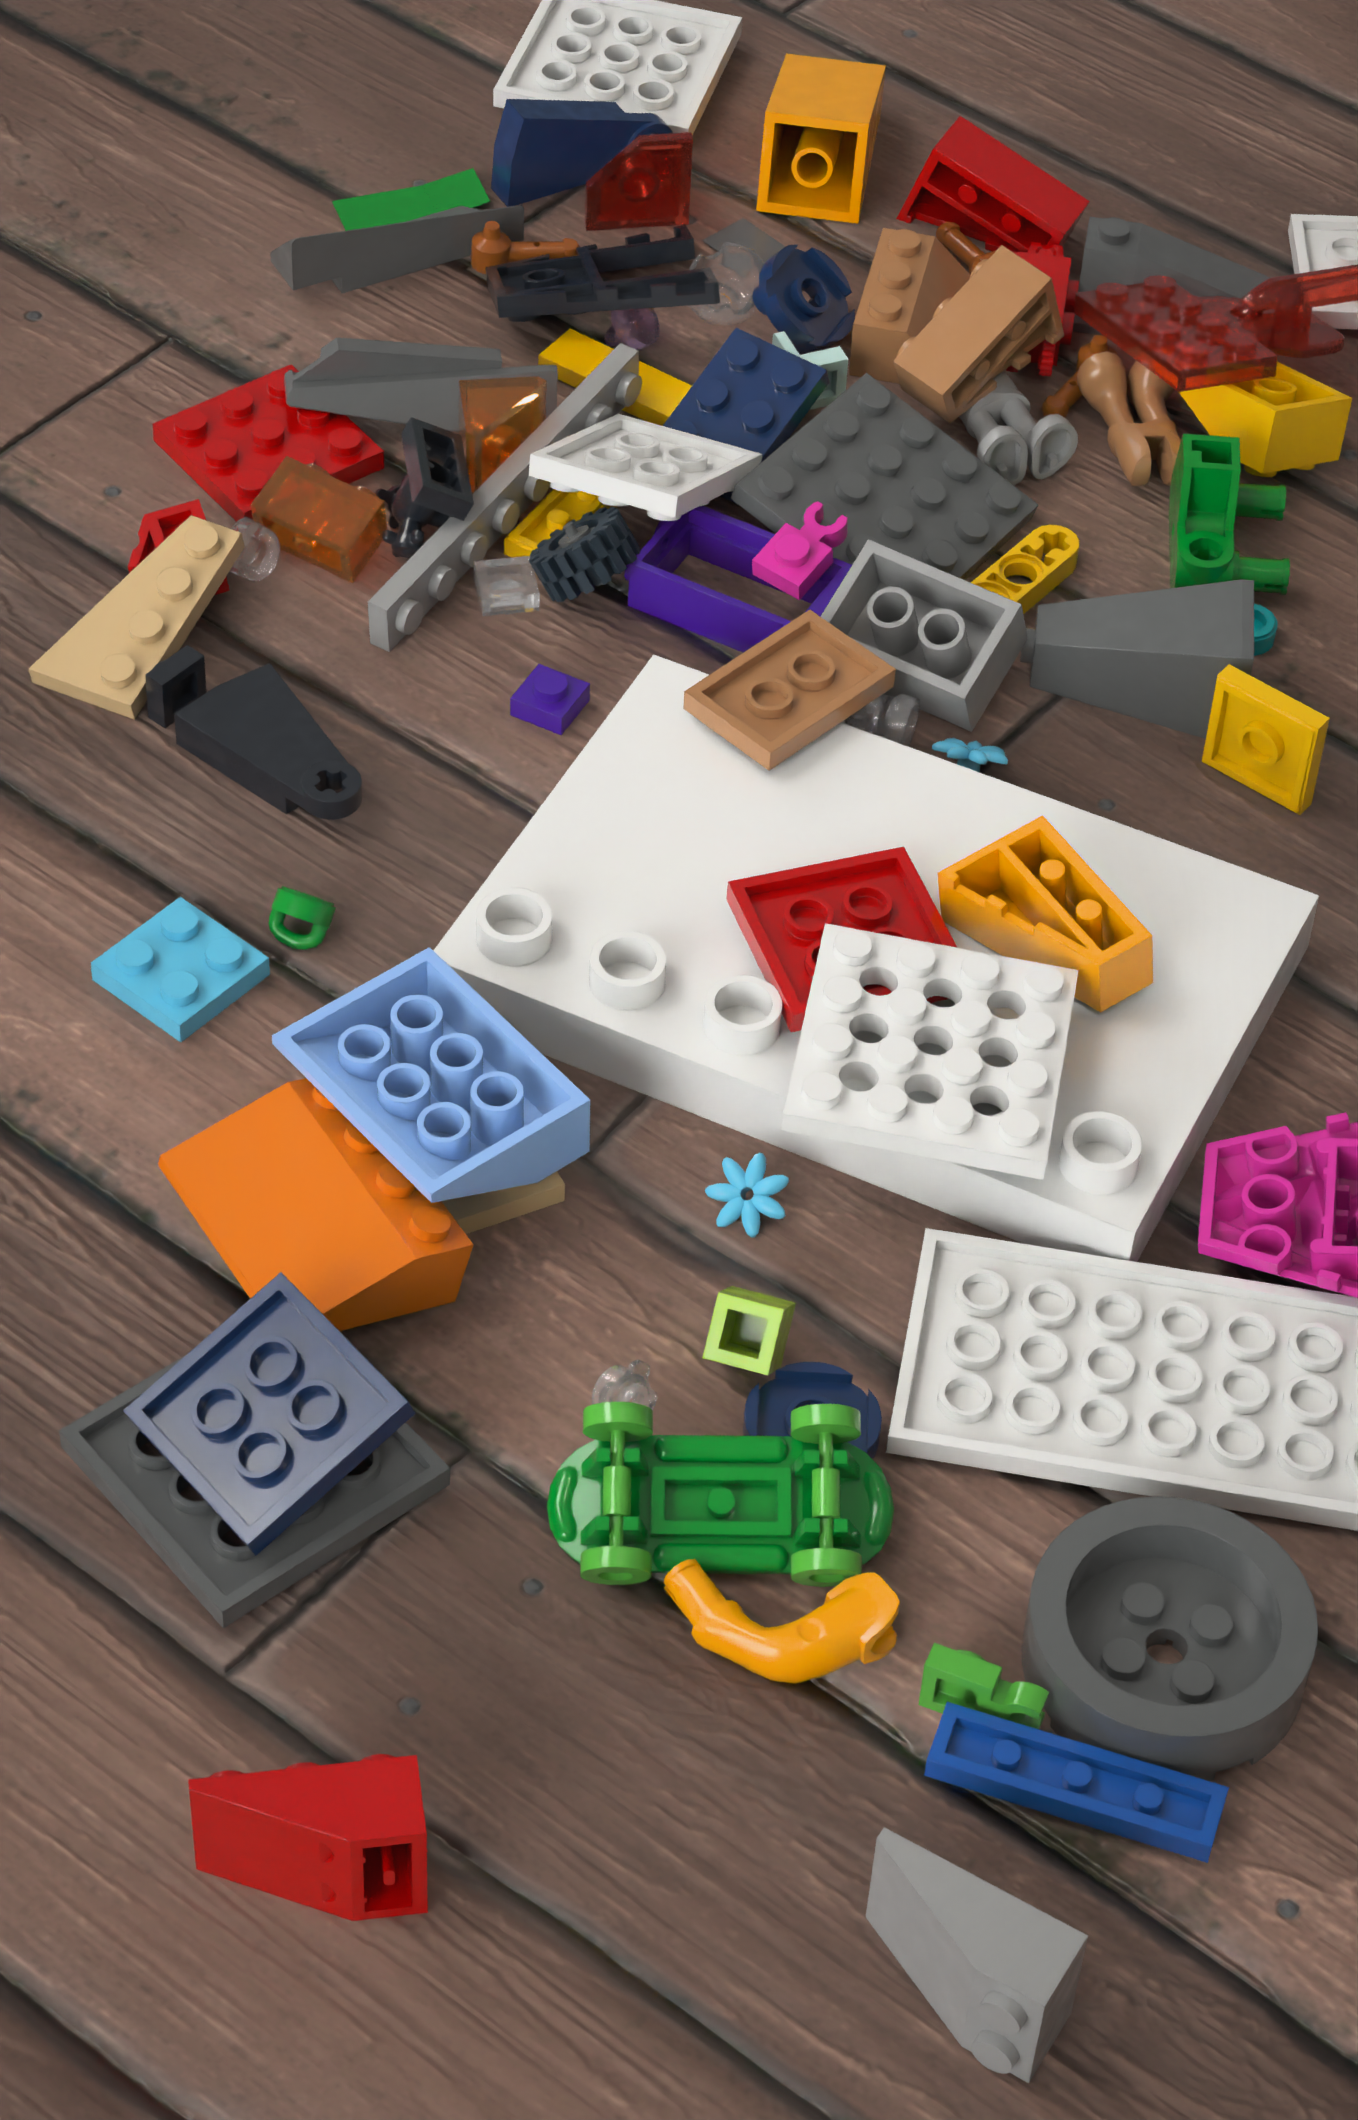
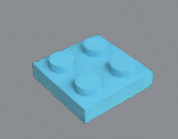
(180, 969)

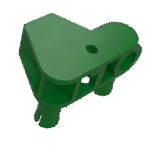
(1203, 513)

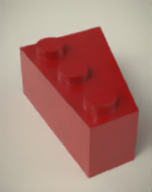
(991, 193)

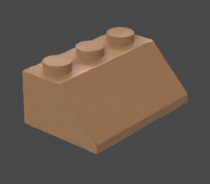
(901, 294)

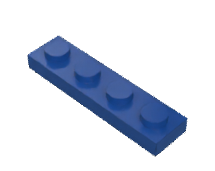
(1076, 1781)

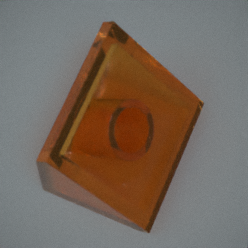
(497, 419)

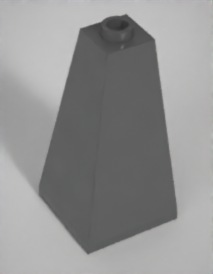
(1145, 650)

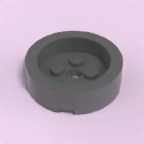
(1180, 1575)

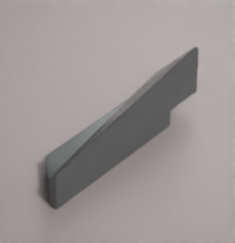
(401, 380)

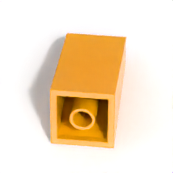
(820, 138)

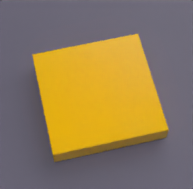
(1265, 739)

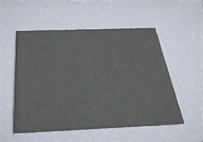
(747, 235)

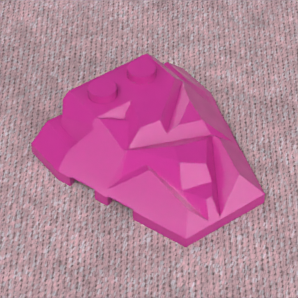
(1285, 1204)

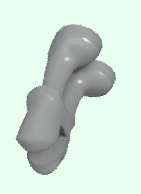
(1013, 439)

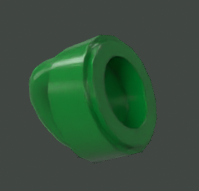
(303, 907)

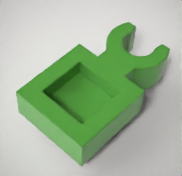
(977, 1684)

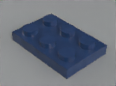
(750, 396)

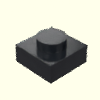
(175, 684)

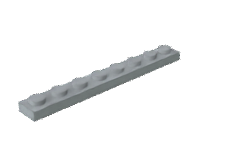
(497, 504)

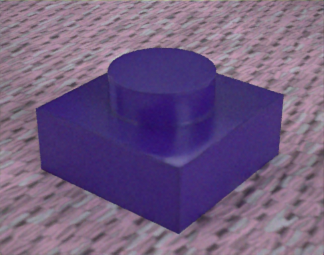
(550, 699)

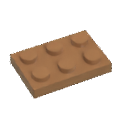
(789, 689)

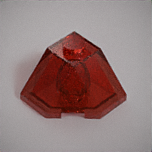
(642, 185)

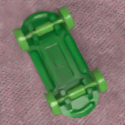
(729, 1501)

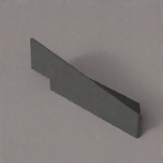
(391, 250)

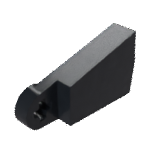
(269, 745)

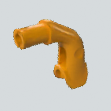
(845, 1629)

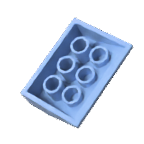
(440, 1082)

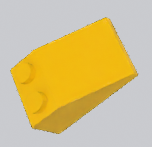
(1279, 420)

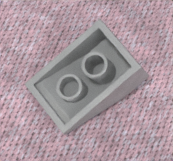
(977, 1954)

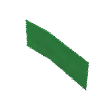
(411, 202)

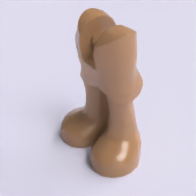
(1105, 388)

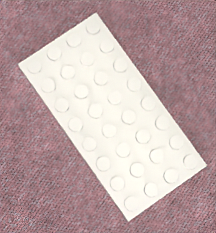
(1131, 1378)

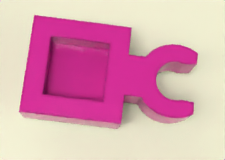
(800, 557)

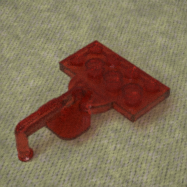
(1219, 338)

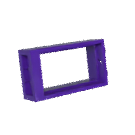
(703, 610)

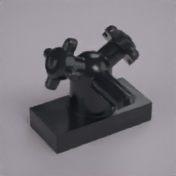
(431, 490)

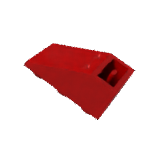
(319, 1834)

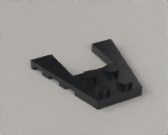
(574, 286)

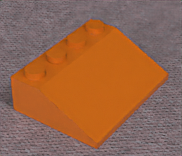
(314, 1199)

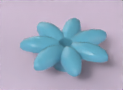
(972, 754)
(736, 1191)

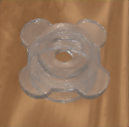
(625, 1385)

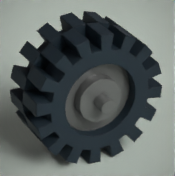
(584, 554)

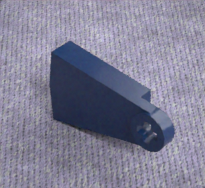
(560, 144)

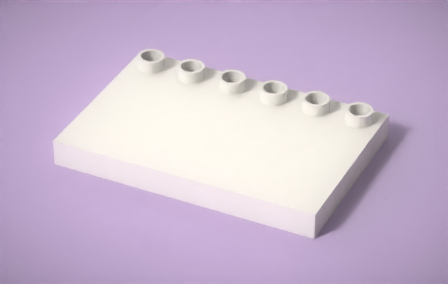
(625, 960)

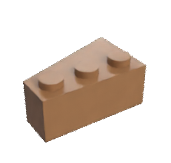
(979, 334)

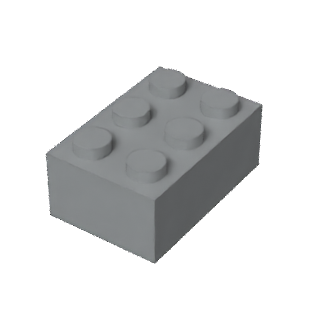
(933, 628)

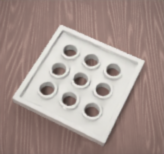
(586, 39)
(950, 1127)

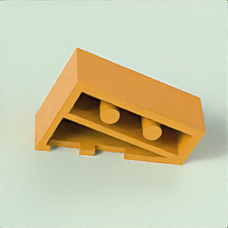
(1046, 906)

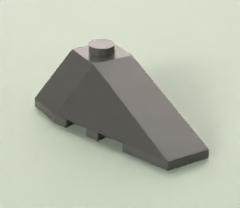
(1133, 251)

